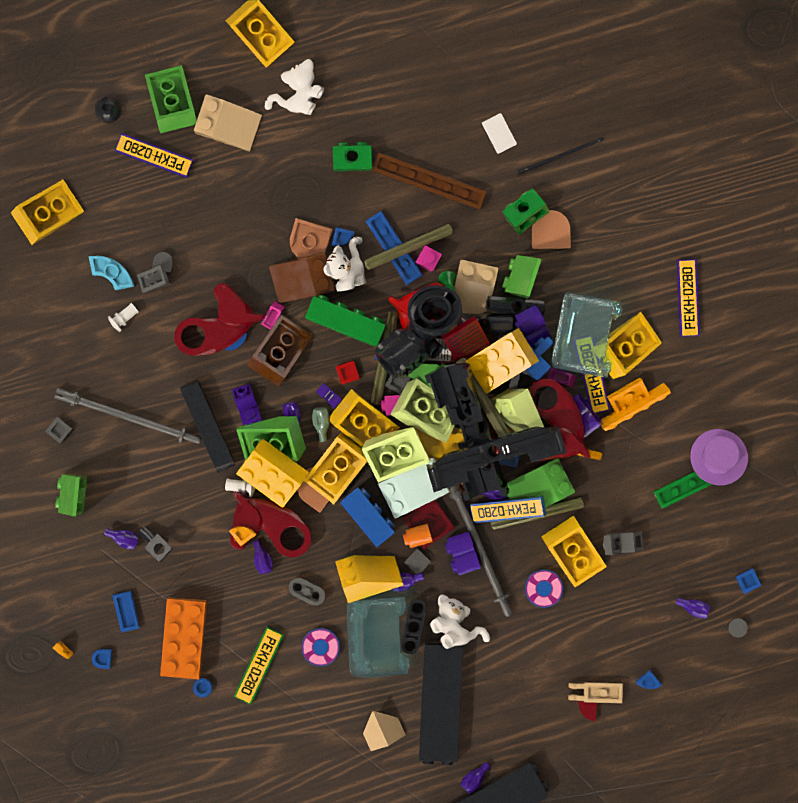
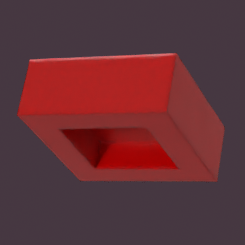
(347, 372)

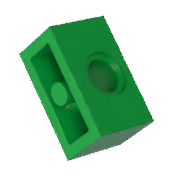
(363, 162)
(523, 220)

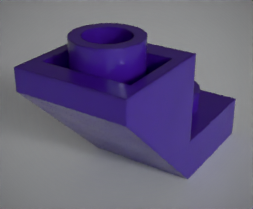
(246, 404)

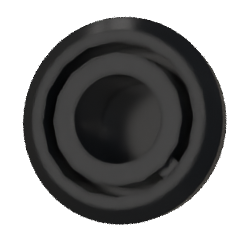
(107, 109)

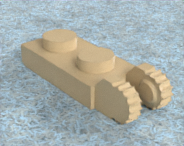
(598, 692)

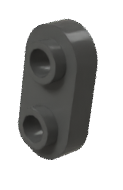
(306, 592)

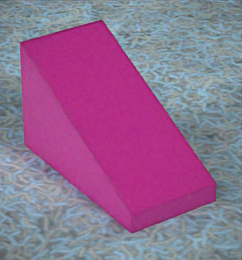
(272, 315)
(562, 377)

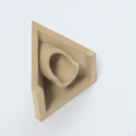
(382, 730)

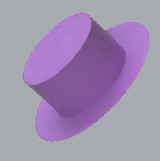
(719, 457)

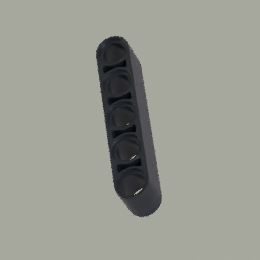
(207, 426)

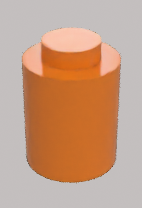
(417, 536)

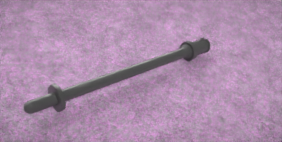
(76, 399)
(456, 494)

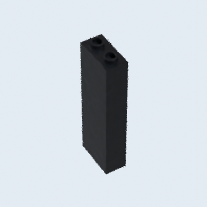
(440, 704)
(515, 786)

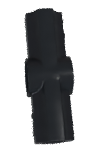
(504, 305)
(497, 323)

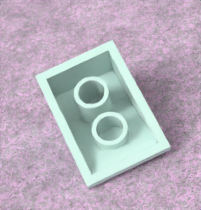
(410, 490)

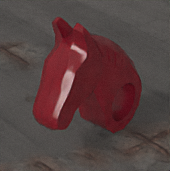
(221, 332)
(566, 416)
(273, 519)

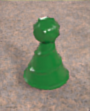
(447, 279)

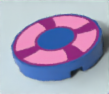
(543, 588)
(320, 647)

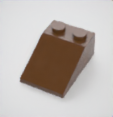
(301, 278)
(279, 350)

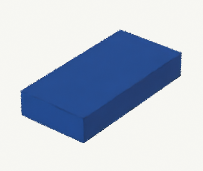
(126, 611)

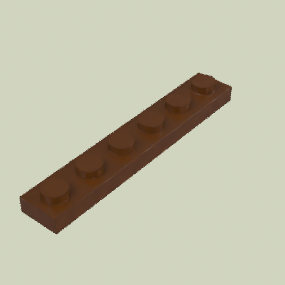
(429, 181)

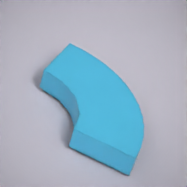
(112, 271)

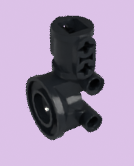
(410, 347)

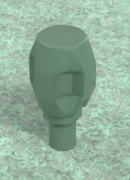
(321, 422)

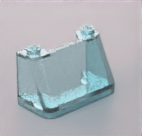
(584, 334)
(375, 637)

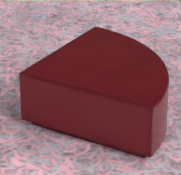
(588, 709)

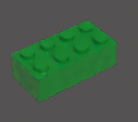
(345, 321)

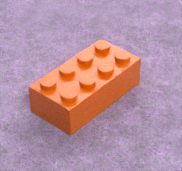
(183, 638)

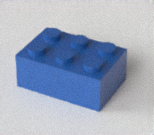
(368, 516)

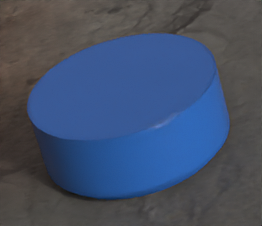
(202, 687)

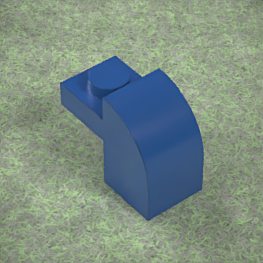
(540, 368)

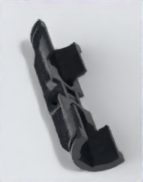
(448, 392)
(453, 466)

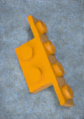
(631, 400)

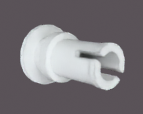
(121, 318)
(239, 486)

